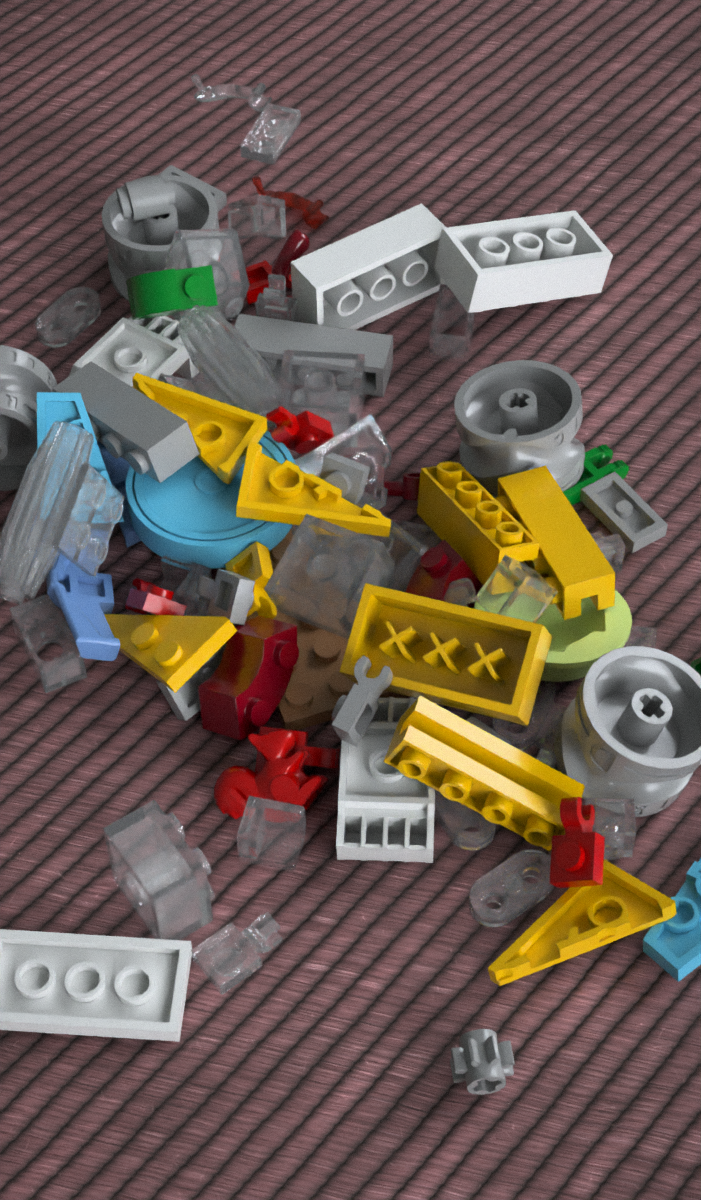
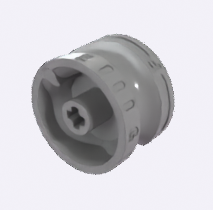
(145, 243)
(20, 381)
(520, 420)
(633, 728)

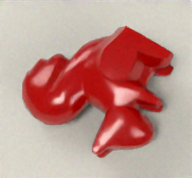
(277, 780)

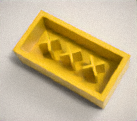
(449, 653)

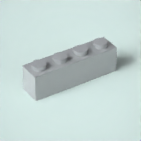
(274, 336)
(132, 423)

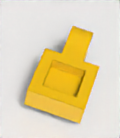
(257, 566)

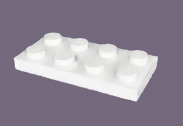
(93, 984)

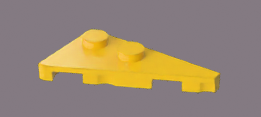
(217, 427)
(287, 494)
(170, 645)
(582, 922)

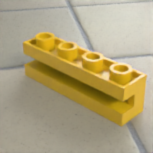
(471, 519)
(567, 551)
(481, 772)

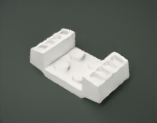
(140, 347)
(379, 807)

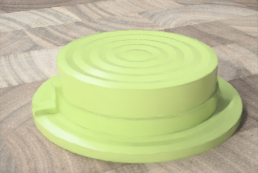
(582, 639)

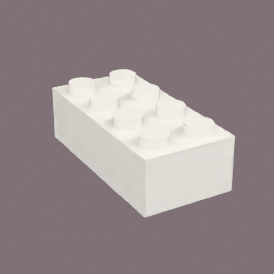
(521, 261)
(369, 271)

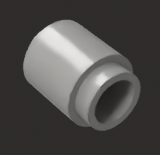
(145, 198)

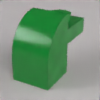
(170, 291)

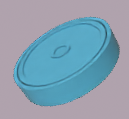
(195, 512)

